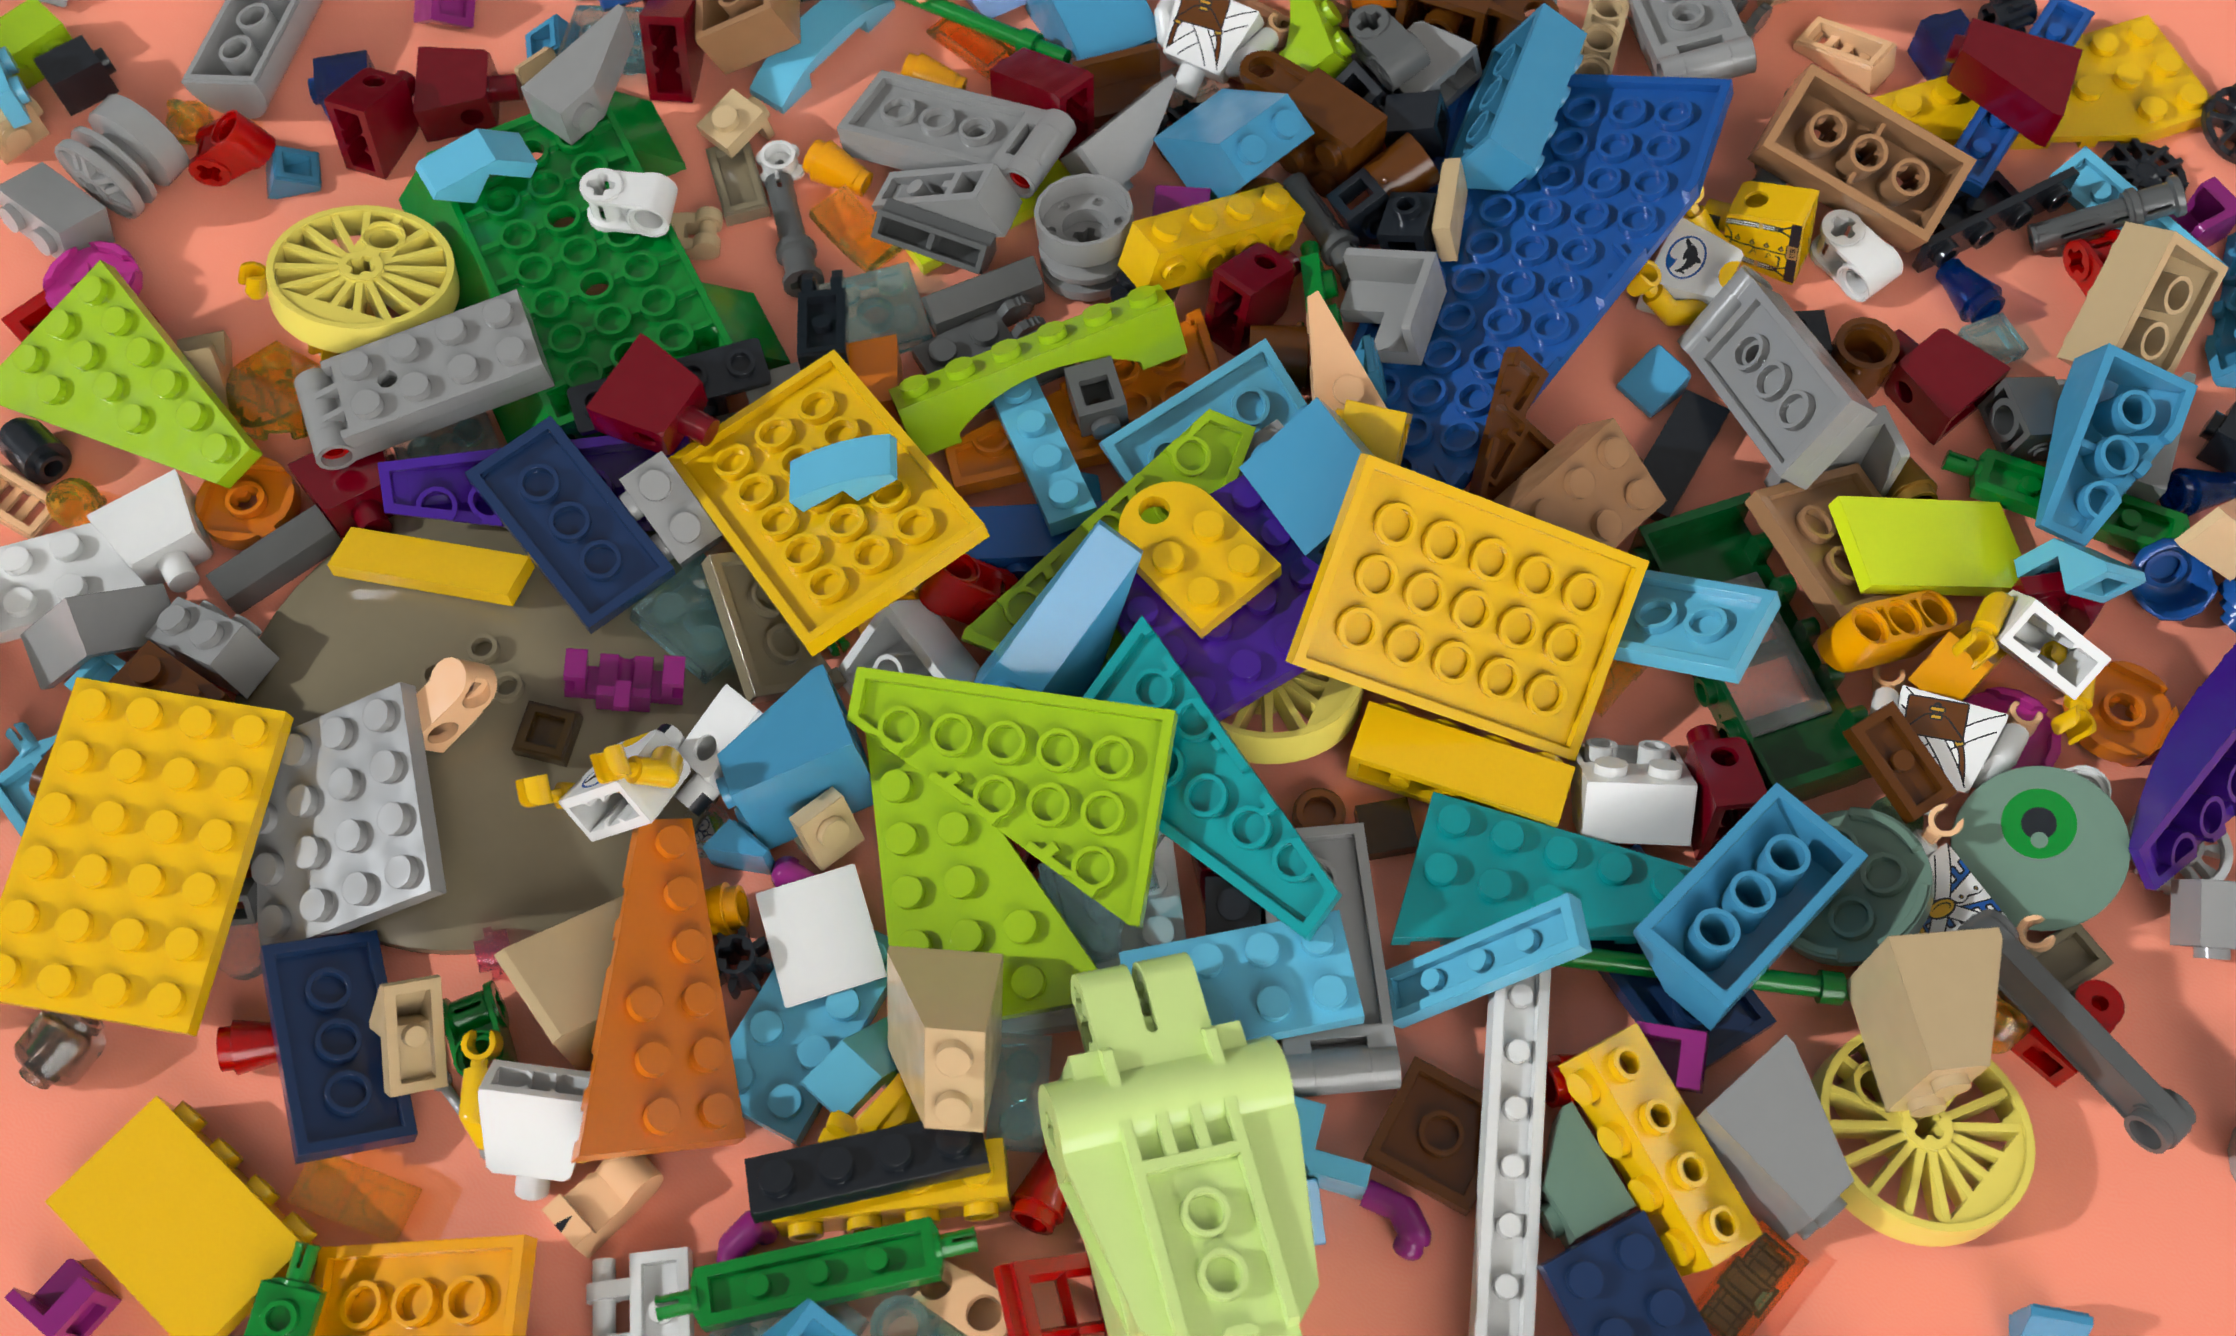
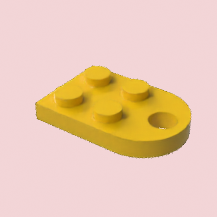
(1197, 555)

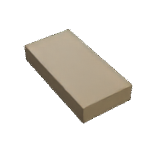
(1450, 209)

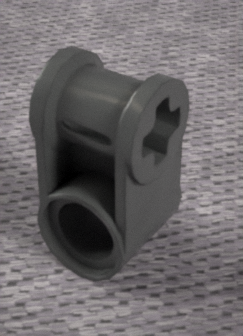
(1387, 46)

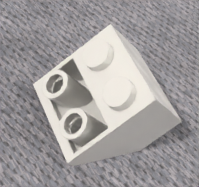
(1633, 793)

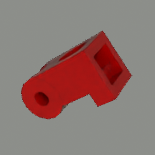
(2035, 1049)

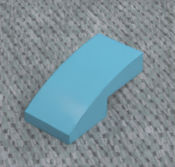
(850, 466)

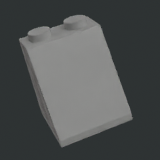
(1779, 1144)

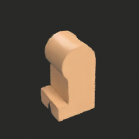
(451, 702)
(604, 1201)
(964, 1302)

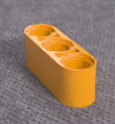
(1886, 631)

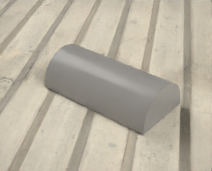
(248, 53)

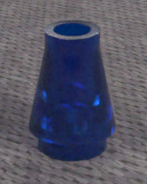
(1969, 291)
(2198, 490)

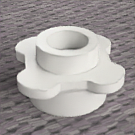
(779, 157)

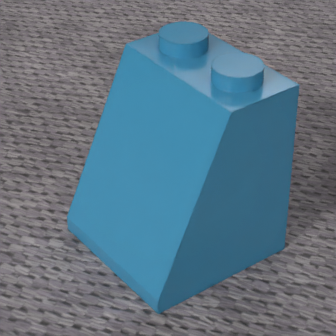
(1094, 26)
(1232, 139)
(1306, 474)
(792, 758)

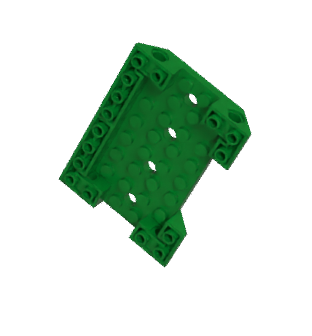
(651, 283)

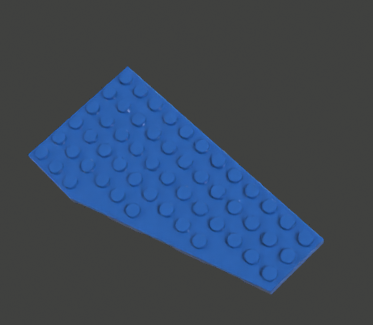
(1553, 250)

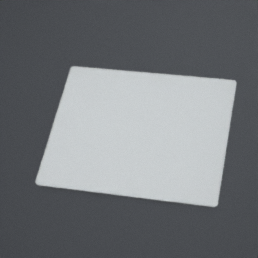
(820, 935)

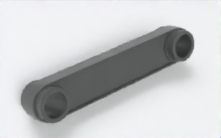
(2151, 1114)

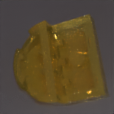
(264, 393)

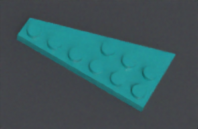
(1214, 796)
(1491, 865)

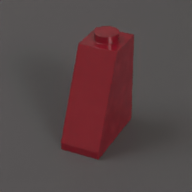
(670, 50)
(2014, 76)
(1047, 84)

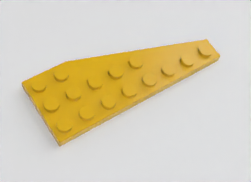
(2123, 89)

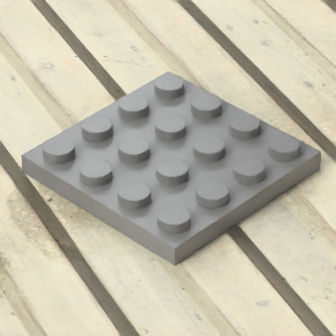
(348, 822)

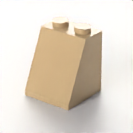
(564, 976)
(1928, 1014)
(946, 1031)

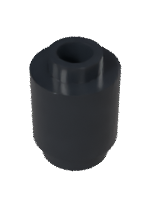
(34, 450)

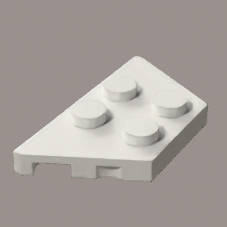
(52, 567)

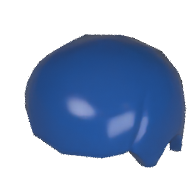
(2175, 581)

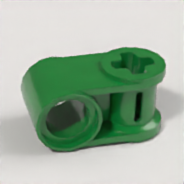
(478, 1012)

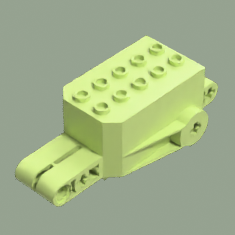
(1180, 1160)

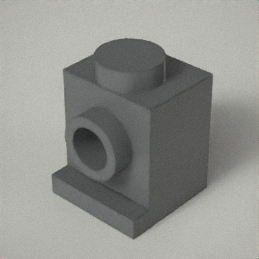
(1096, 398)

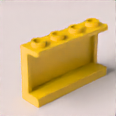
(180, 1221)

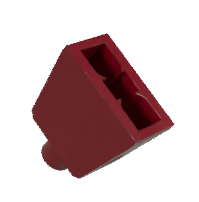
(459, 91)
(373, 119)
(1249, 291)
(1941, 381)
(652, 401)
(346, 495)
(1726, 784)

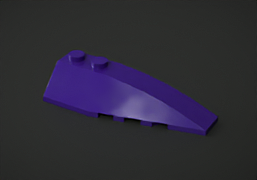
(440, 490)
(2190, 782)

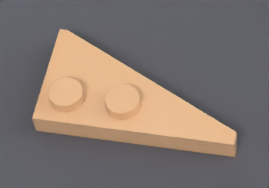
(1334, 365)

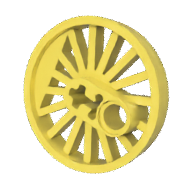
(331, 291)
(1325, 701)
(1931, 1150)

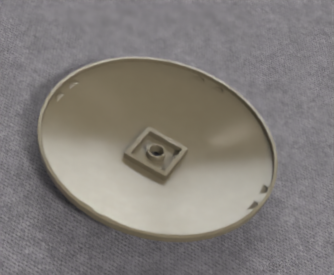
(498, 858)

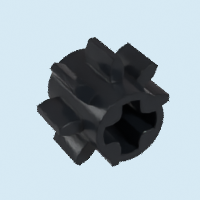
(2009, 13)
(748, 972)

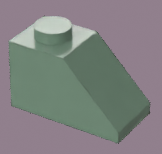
(1578, 1183)

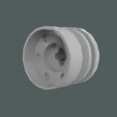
(122, 156)
(1082, 234)

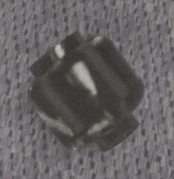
(58, 1049)

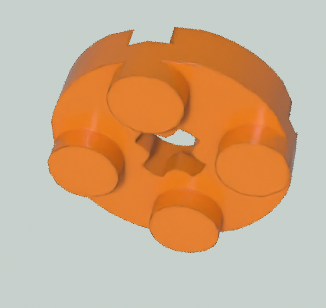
(237, 528)
(2146, 705)

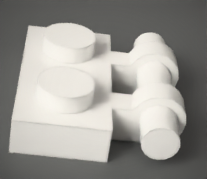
(649, 1275)

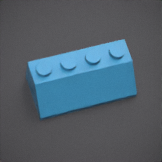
(1518, 101)
(1745, 904)

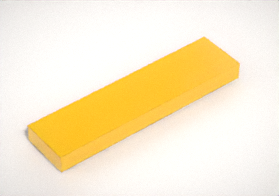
(431, 566)

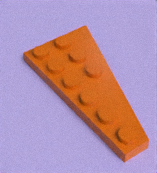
(988, 461)
(661, 1028)

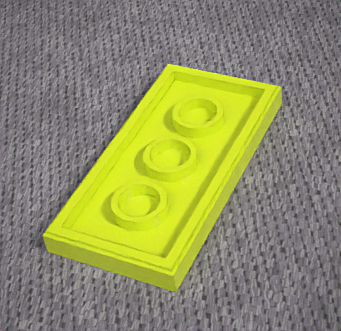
(1926, 545)

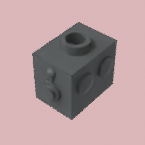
(2022, 416)

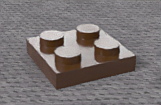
(1432, 1136)

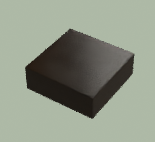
(547, 733)
(1387, 828)

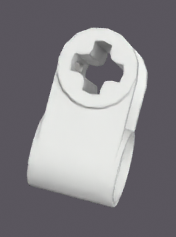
(632, 204)
(1858, 261)

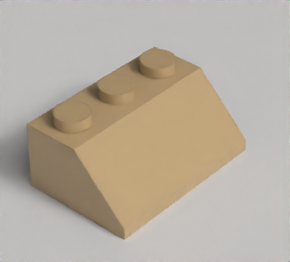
(2146, 297)

